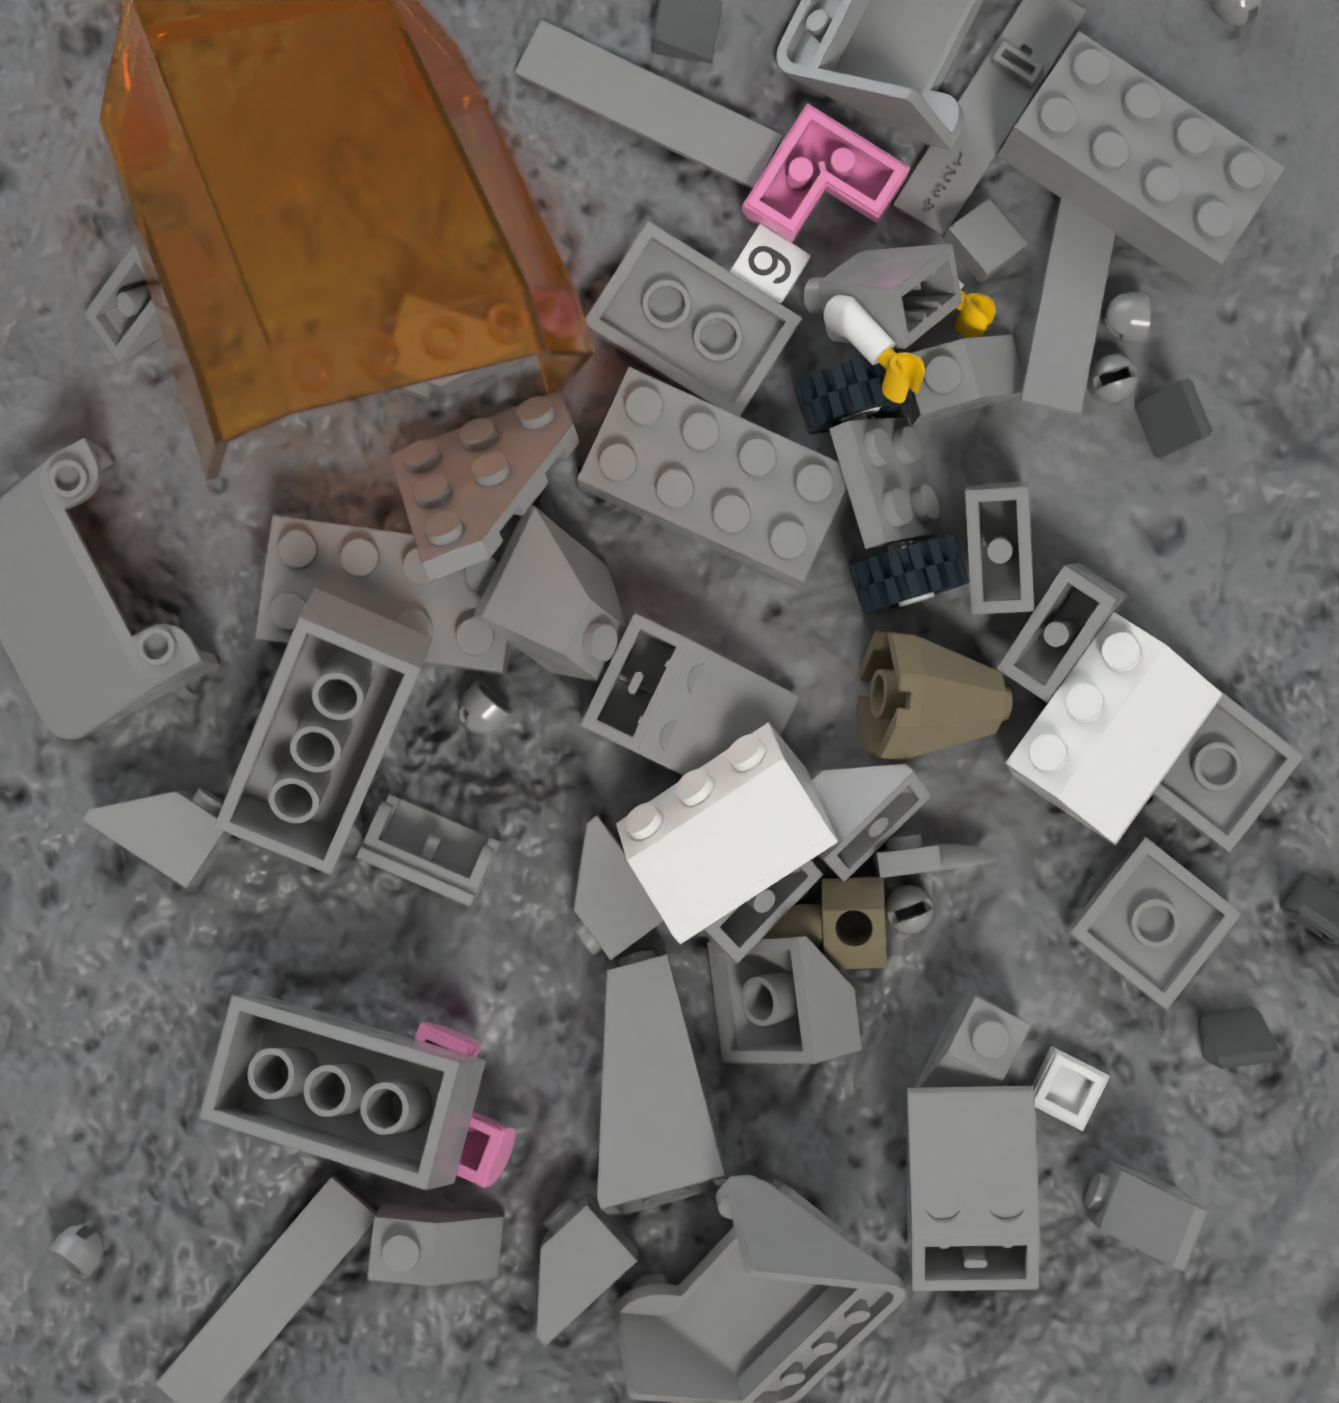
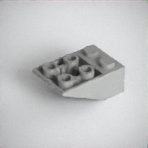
(680, 699)
(972, 1188)

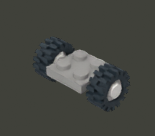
(884, 486)

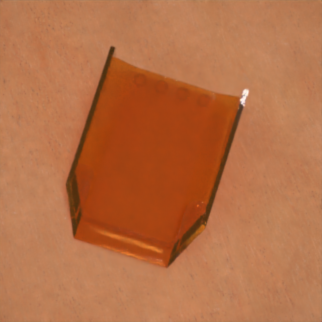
(323, 209)

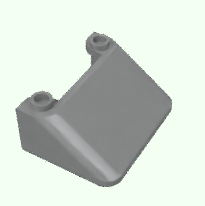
(883, 59)
(63, 619)
(758, 1312)

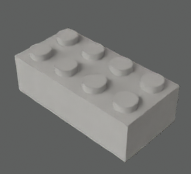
(1140, 161)
(714, 477)
(383, 576)
(322, 730)
(343, 1090)

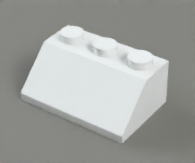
(1113, 728)
(725, 832)

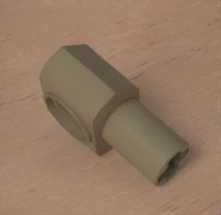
(821, 926)

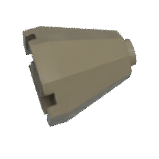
(926, 697)

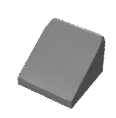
(984, 240)

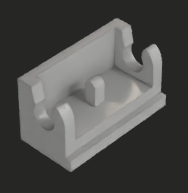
(429, 850)

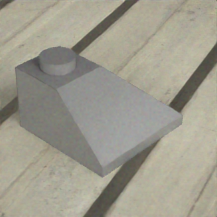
(554, 600)
(783, 1004)

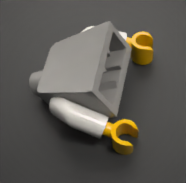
(890, 301)

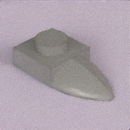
(909, 856)

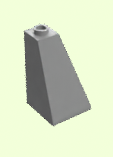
(653, 1104)

